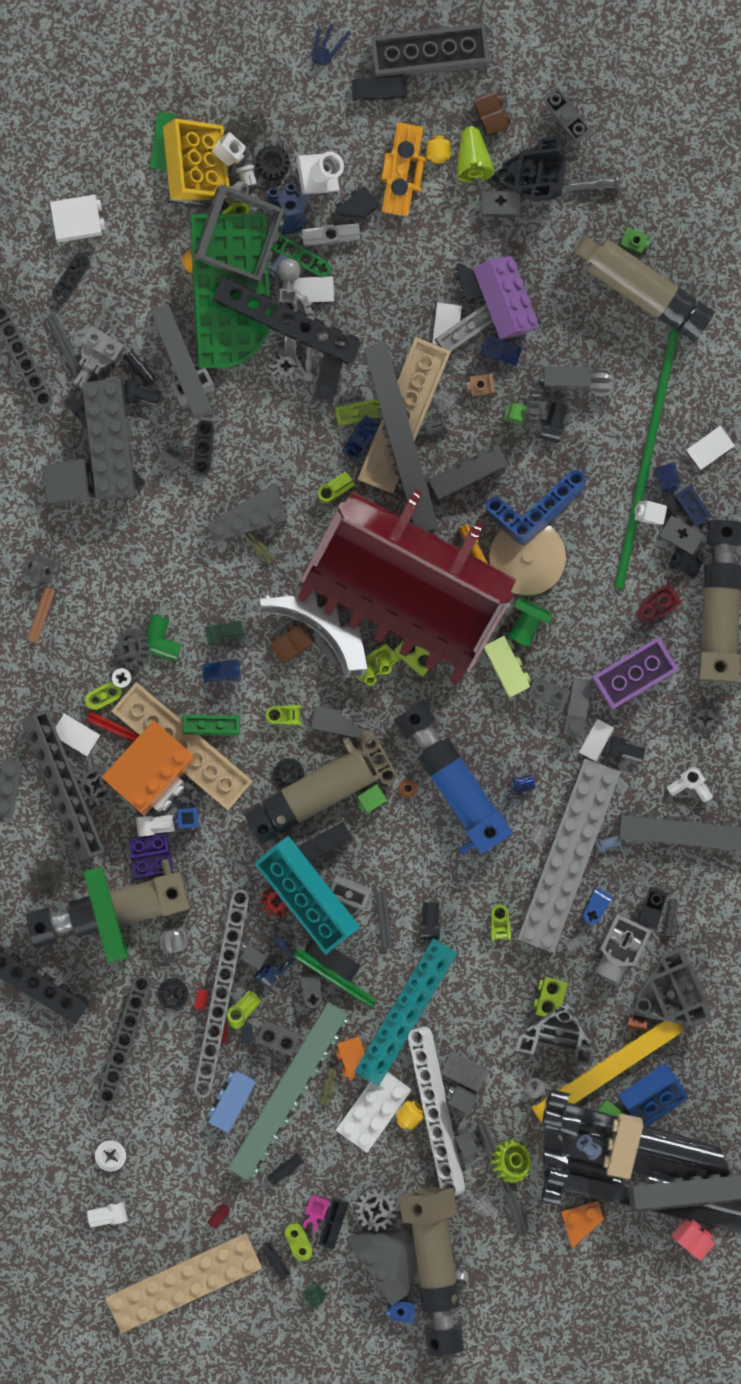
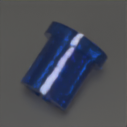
(523, 784)

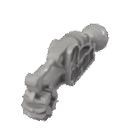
(289, 271)

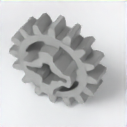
(367, 1207)

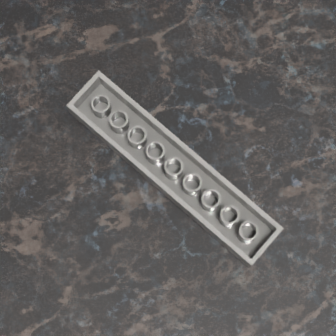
(569, 855)

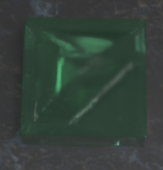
(315, 1295)

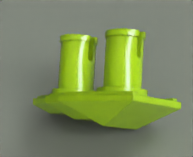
(378, 663)

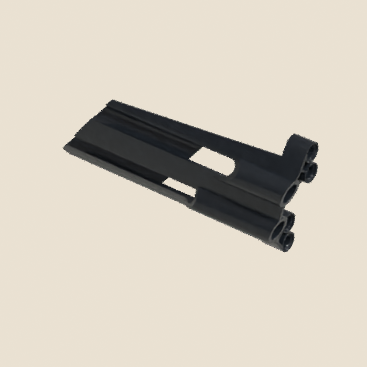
(658, 1155)

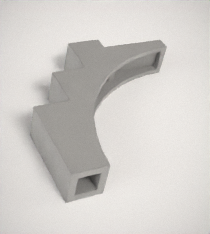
(344, 641)

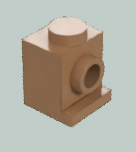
(488, 388)

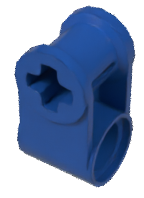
(598, 903)

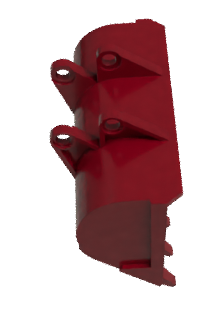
(409, 582)

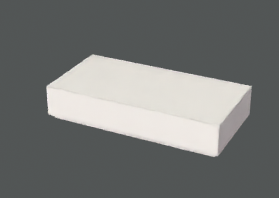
(596, 740)

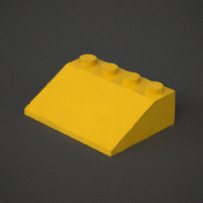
(191, 165)

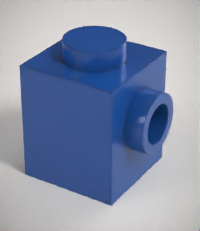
(187, 818)

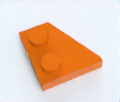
(581, 1221)

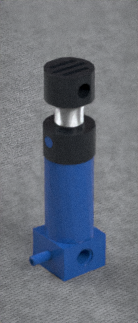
(454, 781)

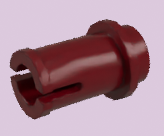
(218, 1216)

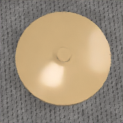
(533, 564)

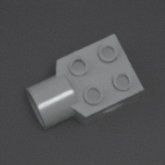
(621, 947)

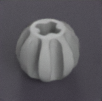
(602, 382)
(173, 939)

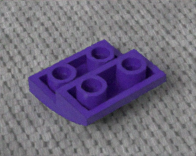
(147, 855)

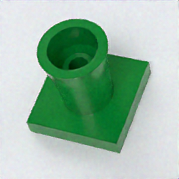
(527, 622)

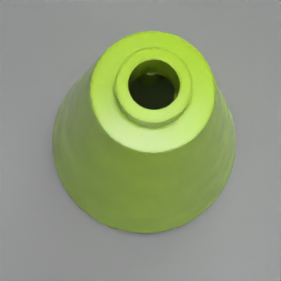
(473, 156)

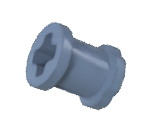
(589, 1147)

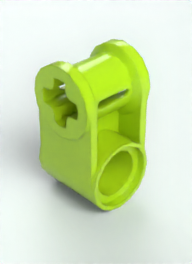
(286, 715)
(500, 924)

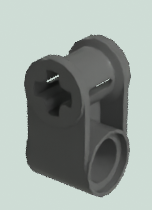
(311, 985)

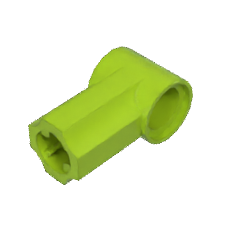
(336, 487)
(244, 1008)

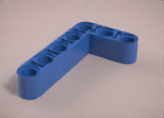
(538, 511)

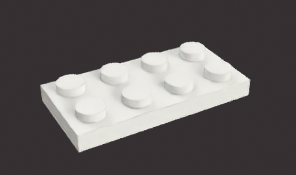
(373, 1111)

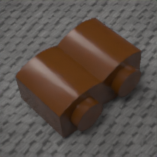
(491, 114)
(292, 643)

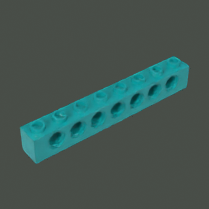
(405, 1012)

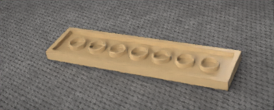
(417, 387)
(209, 770)
(183, 1282)

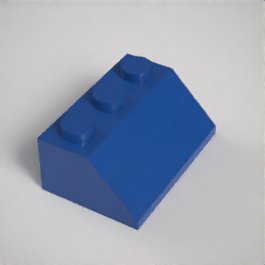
(654, 1095)

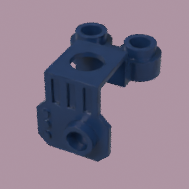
(293, 218)
(267, 973)

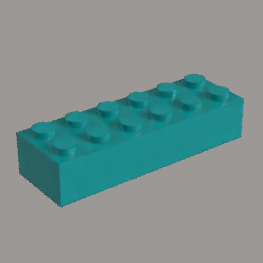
(307, 895)

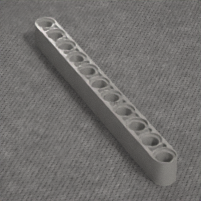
(222, 1003)

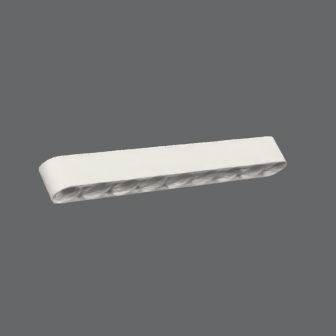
(439, 1103)

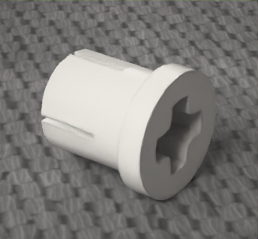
(247, 175)
(119, 672)

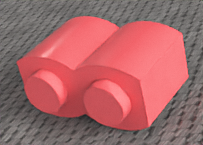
(694, 1239)

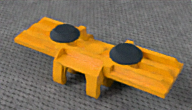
(396, 167)

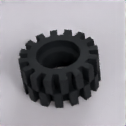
(272, 151)

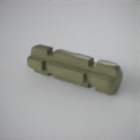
(259, 547)
(328, 1086)

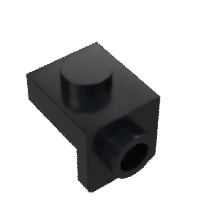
(685, 563)

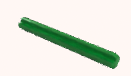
(334, 978)

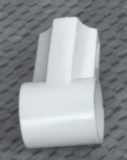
(150, 825)
(111, 1214)

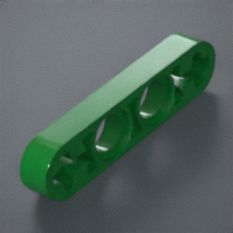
(299, 252)

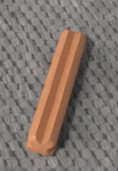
(41, 615)

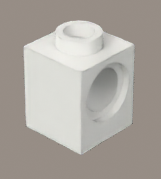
(229, 149)
(650, 512)

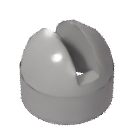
(461, 1278)

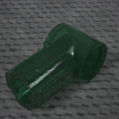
(221, 633)

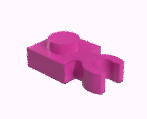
(316, 1209)

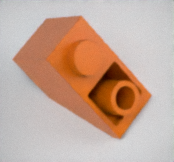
(351, 1053)

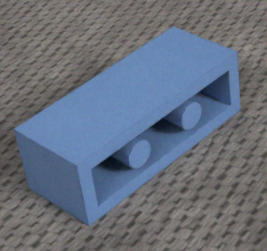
(231, 1100)

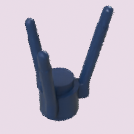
(320, 54)

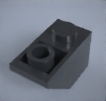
(358, 205)
(470, 287)
(652, 908)

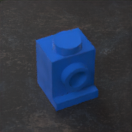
(407, 1306)

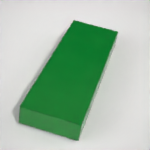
(158, 158)
(211, 725)

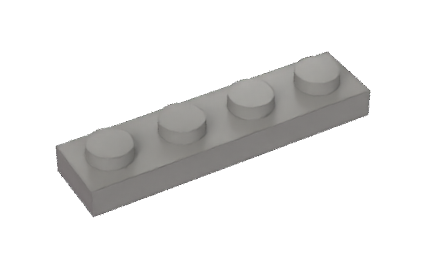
(465, 329)

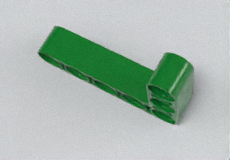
(105, 915)

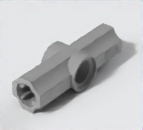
(344, 233)

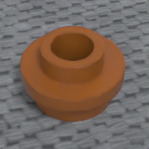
(412, 783)

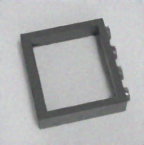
(270, 239)

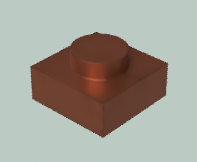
(638, 1023)

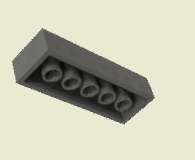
(430, 51)
(109, 438)

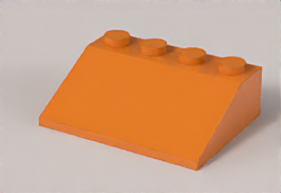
(148, 768)

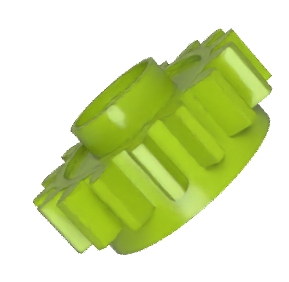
(521, 1161)

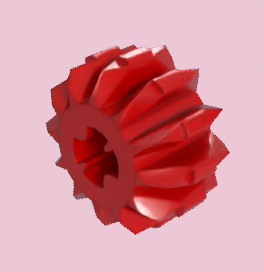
(271, 906)

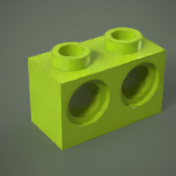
(412, 659)
(555, 999)

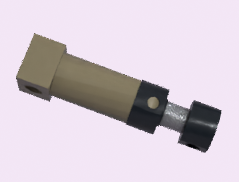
(721, 606)
(130, 905)
(438, 1289)

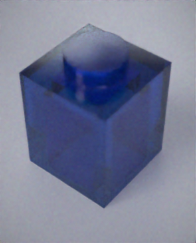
(667, 477)

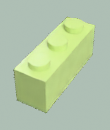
(507, 666)

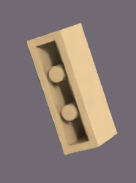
(623, 1146)

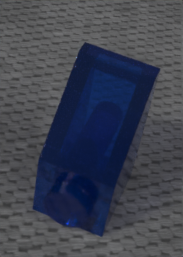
(221, 671)

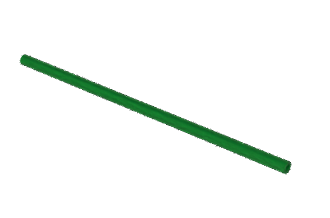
(647, 457)

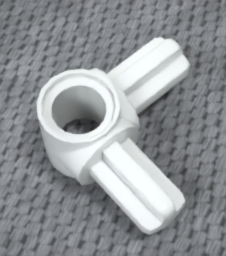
(698, 785)

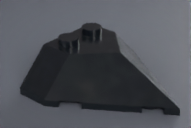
(536, 171)

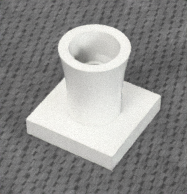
(319, 172)

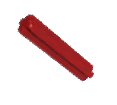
(112, 727)

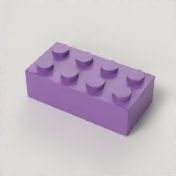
(506, 297)
(634, 673)

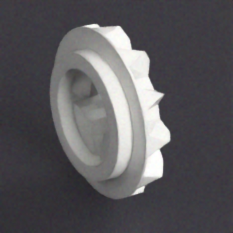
(112, 1165)

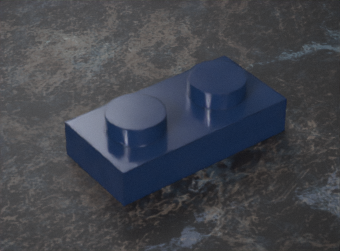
(693, 506)

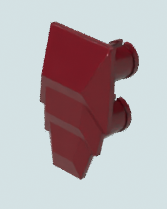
(658, 604)

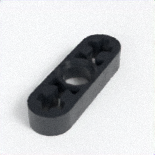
(59, 288)

